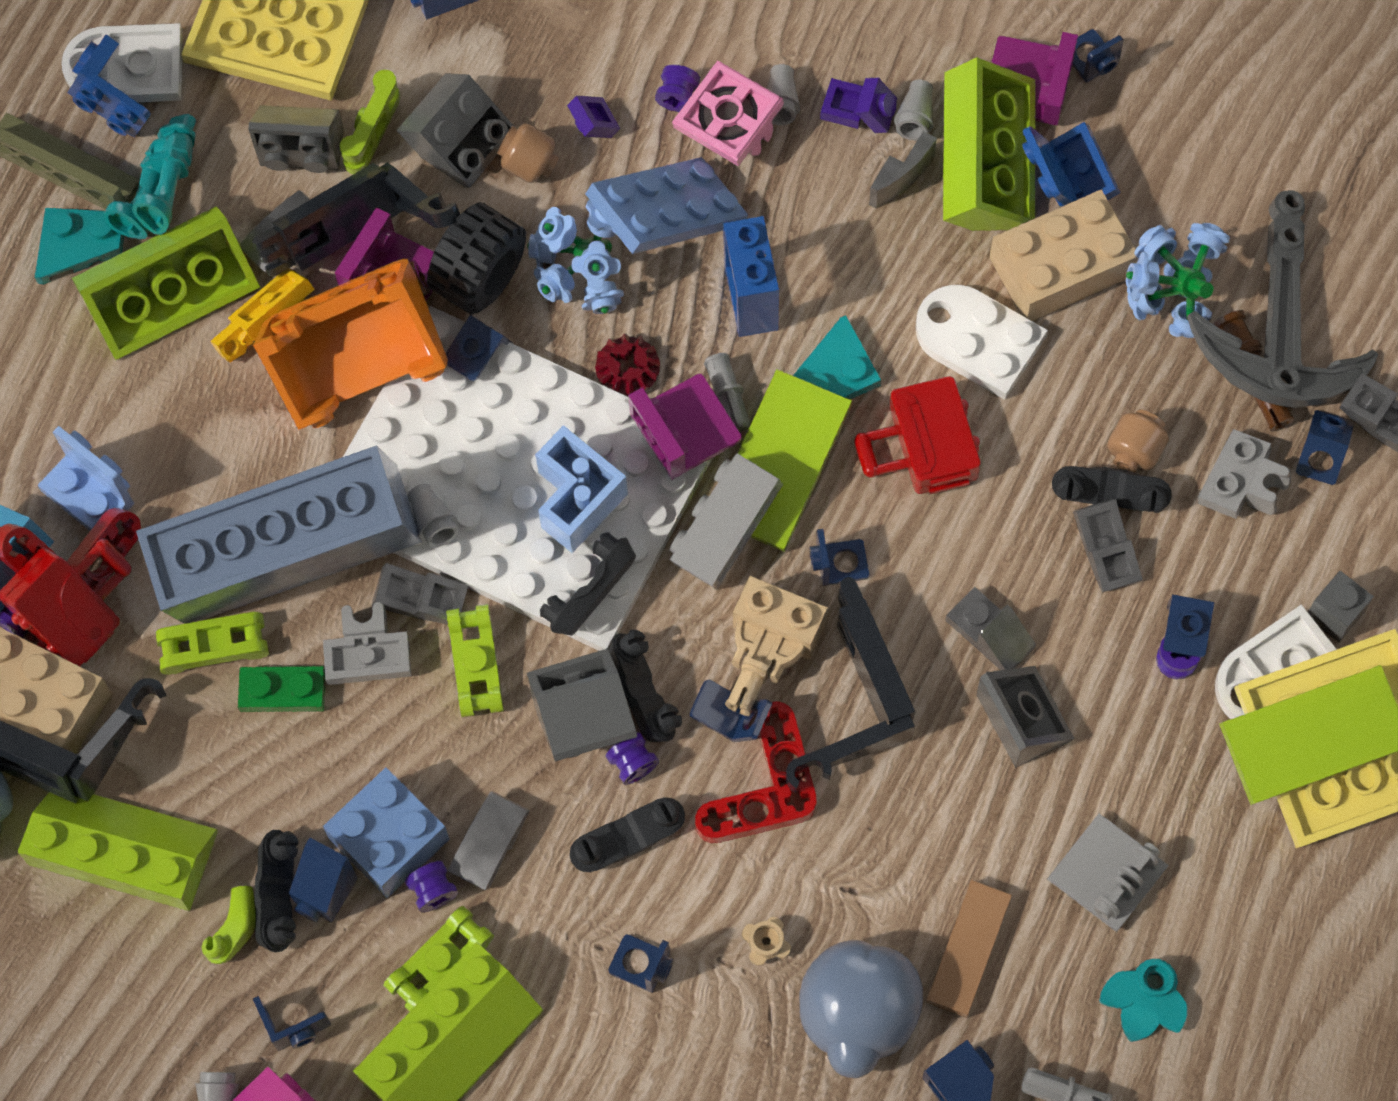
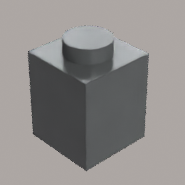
(1340, 606)

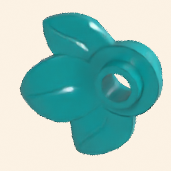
(1144, 1006)

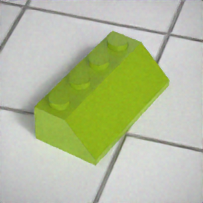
(984, 165)
(166, 282)
(119, 847)
(451, 1033)

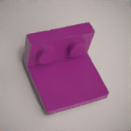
(1045, 64)
(380, 246)
(684, 425)

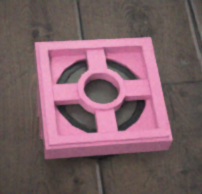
(725, 114)

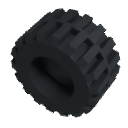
(476, 258)

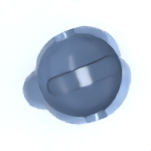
(860, 1004)

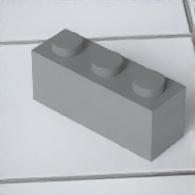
(725, 520)

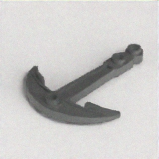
(1282, 348)

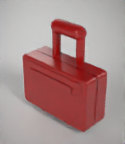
(932, 437)
(61, 606)

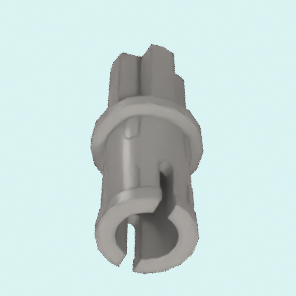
(727, 389)
(1058, 1089)

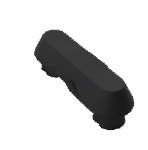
(1106, 483)
(570, 616)
(653, 716)
(627, 835)
(272, 888)

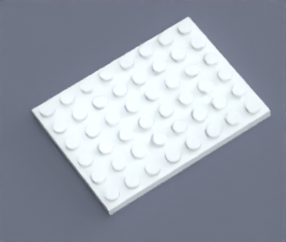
(480, 460)

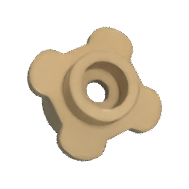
(766, 929)

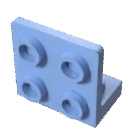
(84, 482)

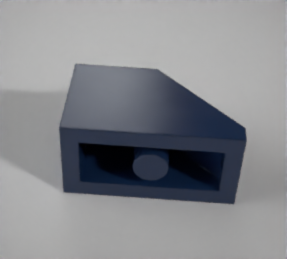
(321, 882)
(961, 1075)

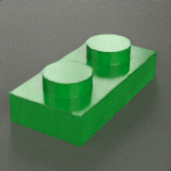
(281, 689)

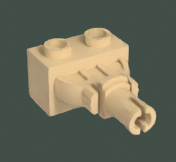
(771, 630)

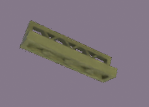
(64, 164)

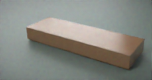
(968, 949)

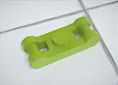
(371, 123)
(211, 642)
(475, 660)
(437, 957)

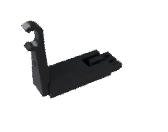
(340, 215)
(880, 683)
(64, 771)

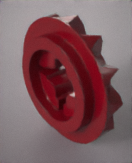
(609, 370)

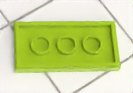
(792, 442)
(1313, 734)

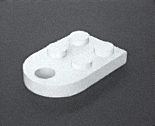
(142, 66)
(980, 338)
(1275, 648)

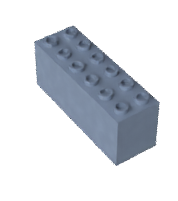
(279, 536)

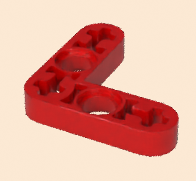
(103, 529)
(772, 797)

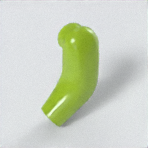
(235, 930)

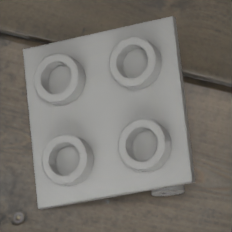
(1108, 872)

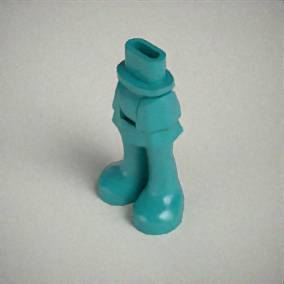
(162, 167)

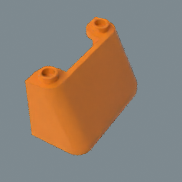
(350, 342)

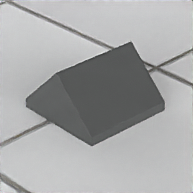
(1023, 713)

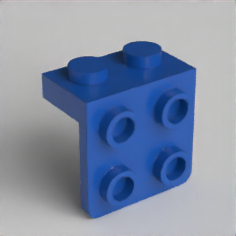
(97, 95)
(1070, 164)

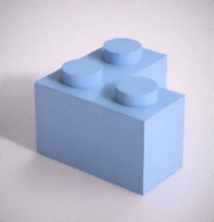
(586, 488)

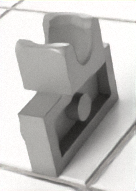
(1244, 476)
(366, 650)

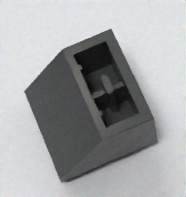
(456, 128)
(297, 138)
(581, 705)

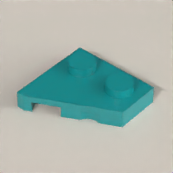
(74, 242)
(840, 363)

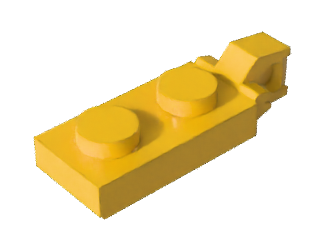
(280, 293)

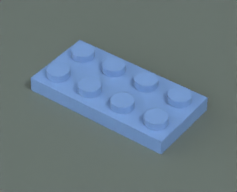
(665, 204)

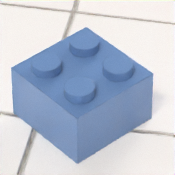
(386, 832)

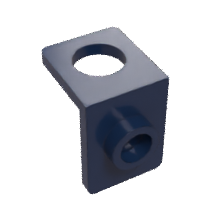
(1100, 60)
(473, 348)
(1329, 435)
(823, 557)
(1188, 626)
(712, 712)
(657, 969)
(296, 1035)

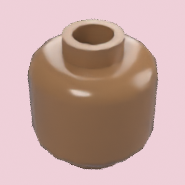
(528, 153)
(1138, 441)

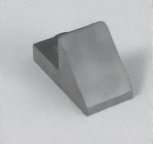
(991, 630)

